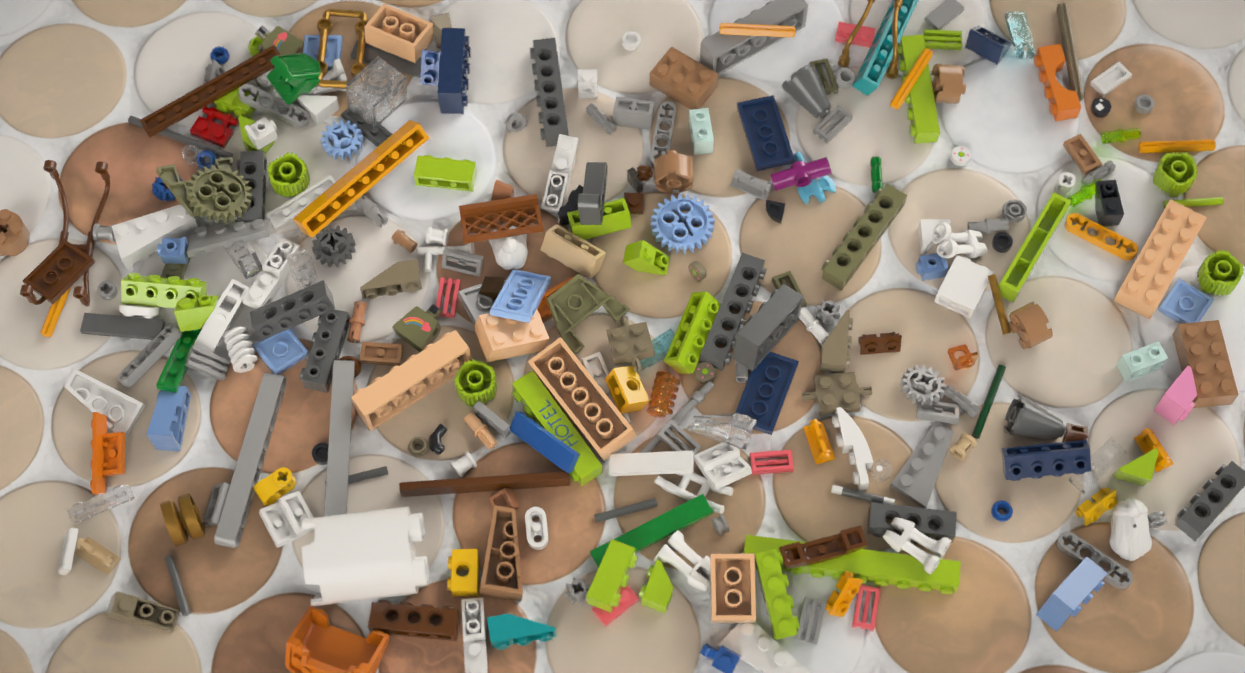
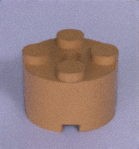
(948, 83)
(673, 172)
(13, 234)
(1030, 325)

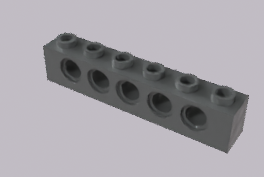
(547, 50)
(747, 266)

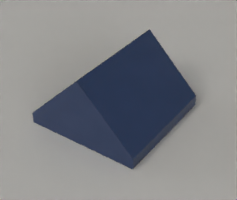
(987, 44)

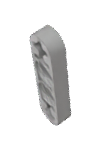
(272, 109)
(660, 134)
(149, 355)
(1096, 556)

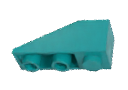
(512, 630)

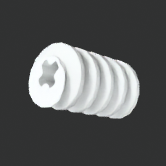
(240, 349)

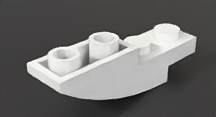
(560, 173)
(272, 277)
(221, 316)
(853, 442)
(474, 636)

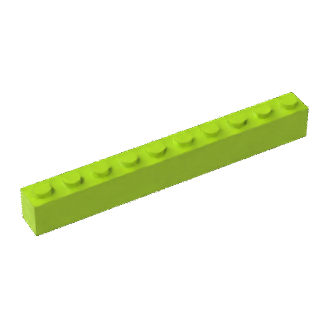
(870, 566)

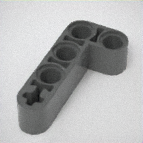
(593, 197)

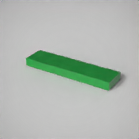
(175, 366)

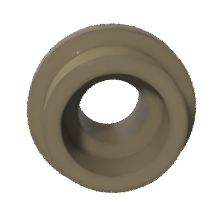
(415, 442)

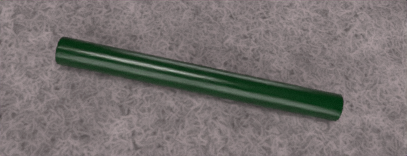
(988, 401)

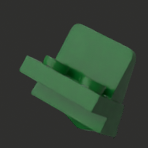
(294, 75)

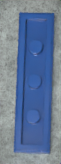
(544, 442)

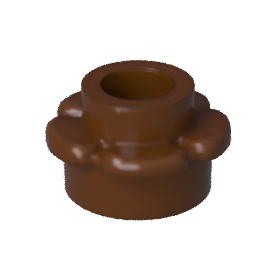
(644, 173)

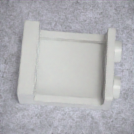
(963, 286)

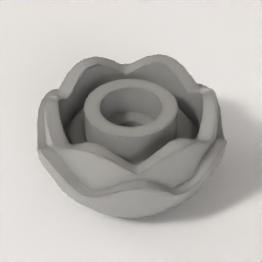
(1018, 207)

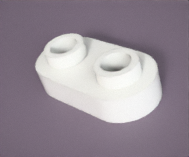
(131, 310)
(536, 529)

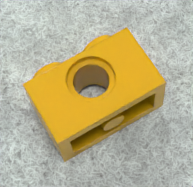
(627, 389)
(464, 560)

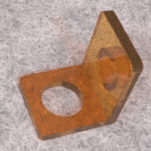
(965, 361)

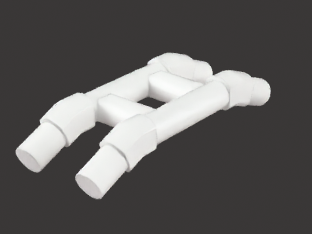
(680, 490)

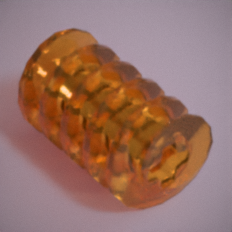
(662, 394)

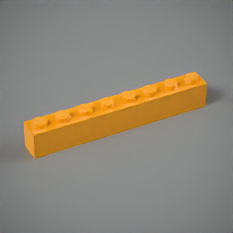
(360, 178)

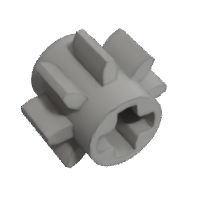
(827, 312)
(575, 585)

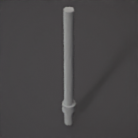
(696, 399)

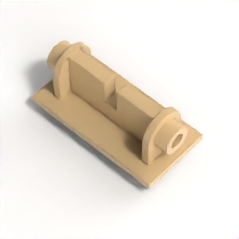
(96, 555)

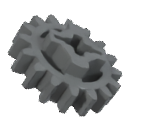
(343, 246)

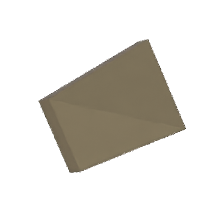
(440, 21)

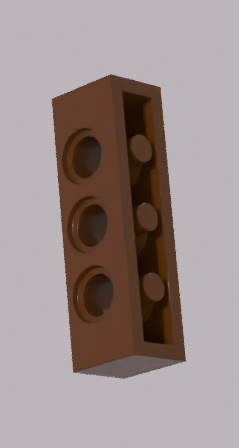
(401, 626)

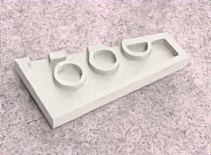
(119, 408)
(760, 650)

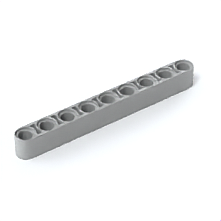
(339, 438)
(250, 461)

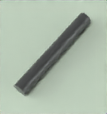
(367, 475)
(625, 510)
(176, 581)

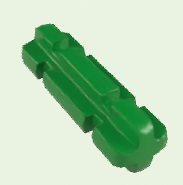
(876, 174)

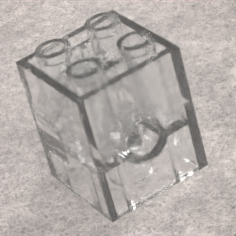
(376, 92)

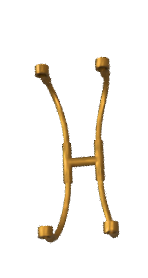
(892, 70)

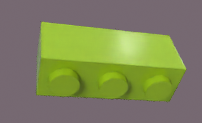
(445, 173)
(615, 218)
(612, 576)

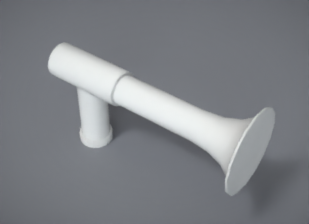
(436, 250)

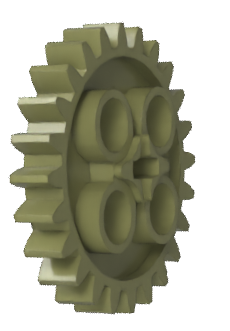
(209, 195)

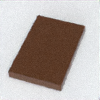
(59, 271)

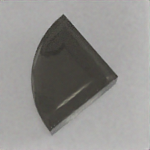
(631, 178)

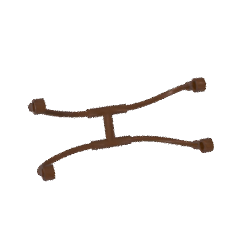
(79, 292)

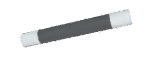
(861, 495)

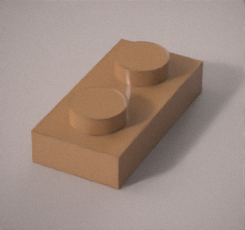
(1082, 154)
(381, 353)

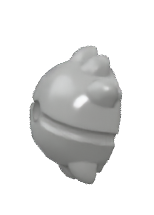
(844, 77)
(516, 122)

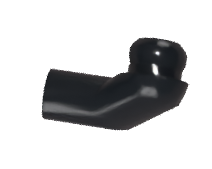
(435, 439)

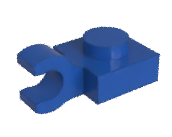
(724, 658)

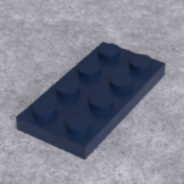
(765, 133)
(767, 391)

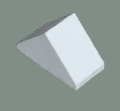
(319, 107)
(925, 233)

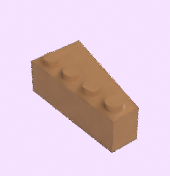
(502, 565)

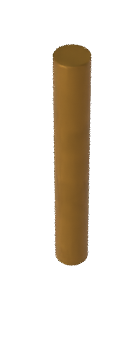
(999, 304)

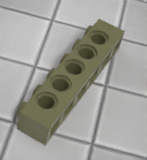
(840, 275)

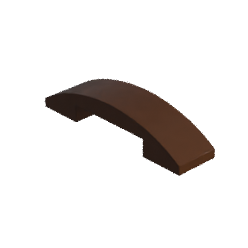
(823, 549)

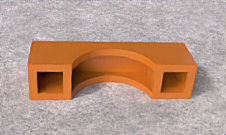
(1062, 102)

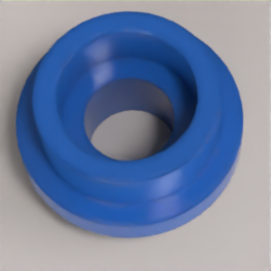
(220, 51)
(201, 159)
(1004, 506)

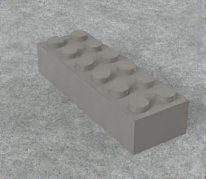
(725, 51)

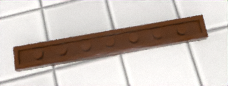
(209, 92)
(483, 484)

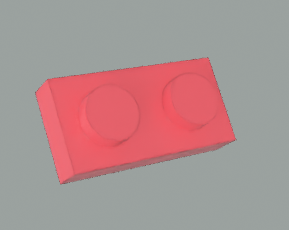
(863, 37)
(627, 600)

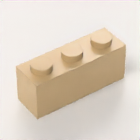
(573, 251)

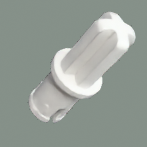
(813, 325)

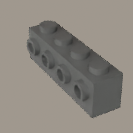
(326, 348)

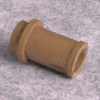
(403, 240)

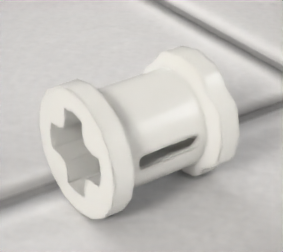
(1065, 184)
(437, 236)
(463, 464)

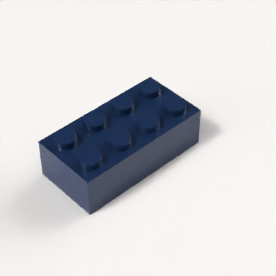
(454, 71)

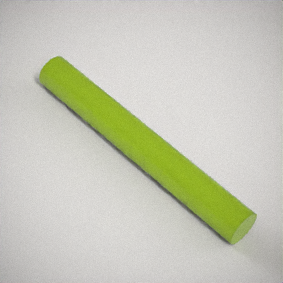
(1198, 202)

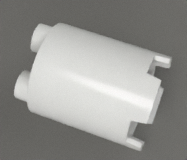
(365, 555)

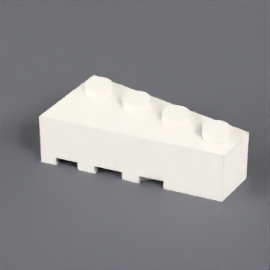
(141, 235)

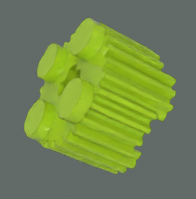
(1175, 173)
(288, 175)
(1220, 273)
(473, 392)

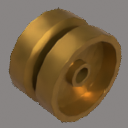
(179, 520)

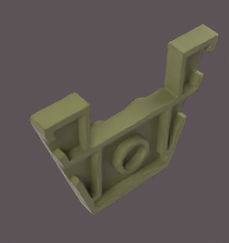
(171, 179)
(575, 303)

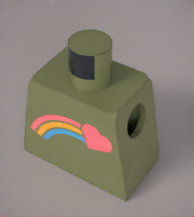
(282, 39)
(419, 327)

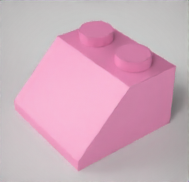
(1179, 398)

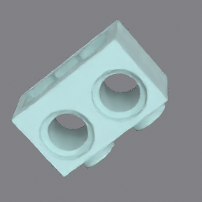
(701, 131)
(1142, 361)

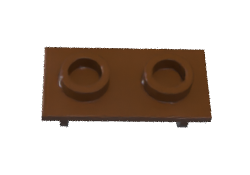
(884, 344)

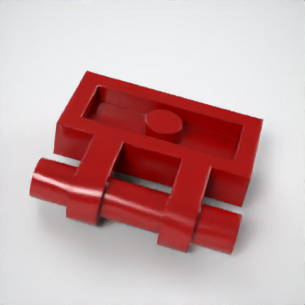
(213, 132)

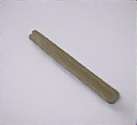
(1069, 50)

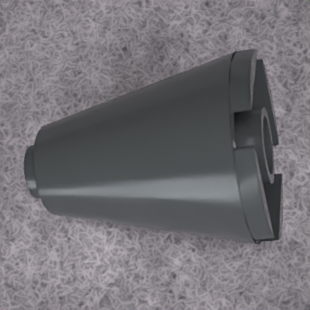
(808, 91)
(1032, 420)

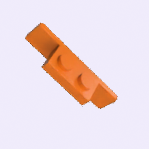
(107, 453)

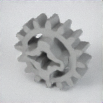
(922, 385)

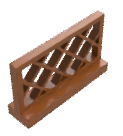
(504, 210)

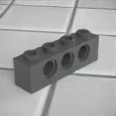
(254, 162)
(292, 310)
(921, 517)
(1194, 525)

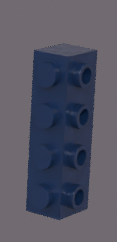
(1046, 460)

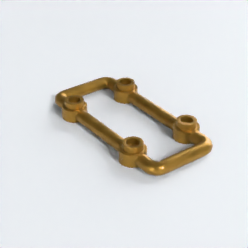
(325, 27)

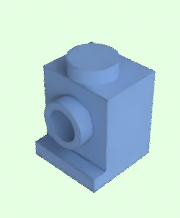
(173, 250)
(927, 270)

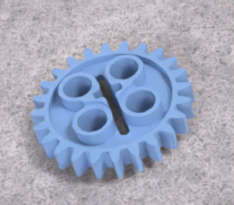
(696, 214)

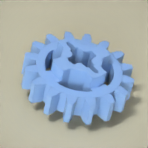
(342, 140)

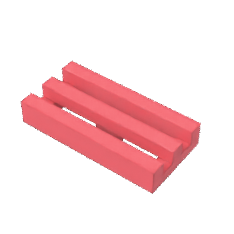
(450, 282)
(774, 469)
(863, 625)

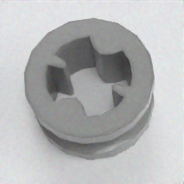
(103, 285)
(1157, 519)
(720, 525)

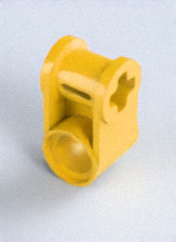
(274, 487)

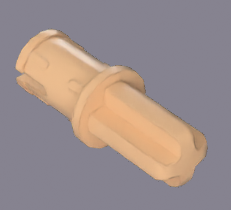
(480, 430)

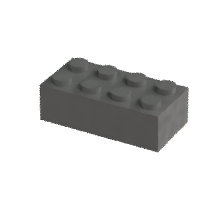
(767, 327)

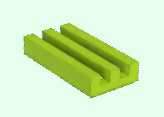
(942, 37)

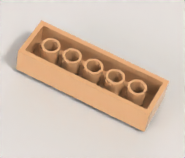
(1160, 259)
(411, 380)
(582, 399)

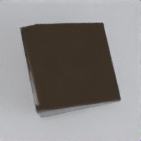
(492, 286)

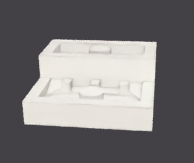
(722, 465)
(285, 519)

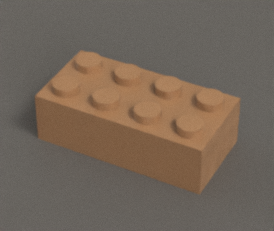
(1205, 351)

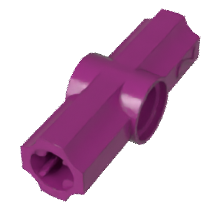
(801, 173)

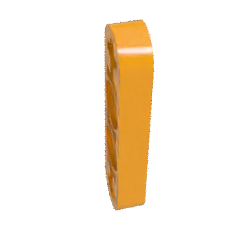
(1102, 234)

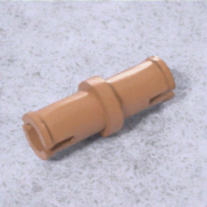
(357, 322)

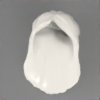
(510, 251)
(1130, 529)

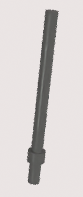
(186, 140)

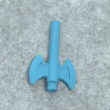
(815, 187)

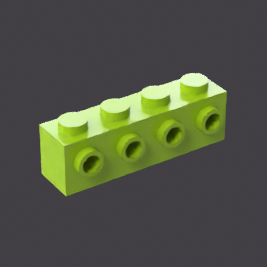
(158, 291)
(692, 332)
(775, 595)

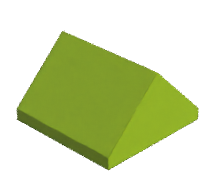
(1139, 470)

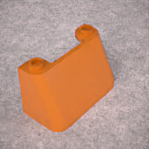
(328, 649)

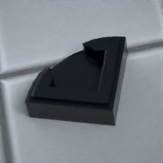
(775, 210)

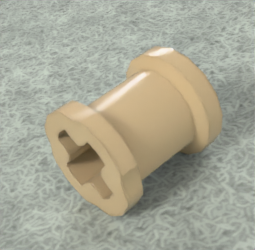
(963, 446)

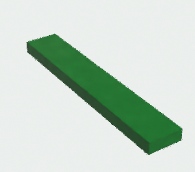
(660, 527)

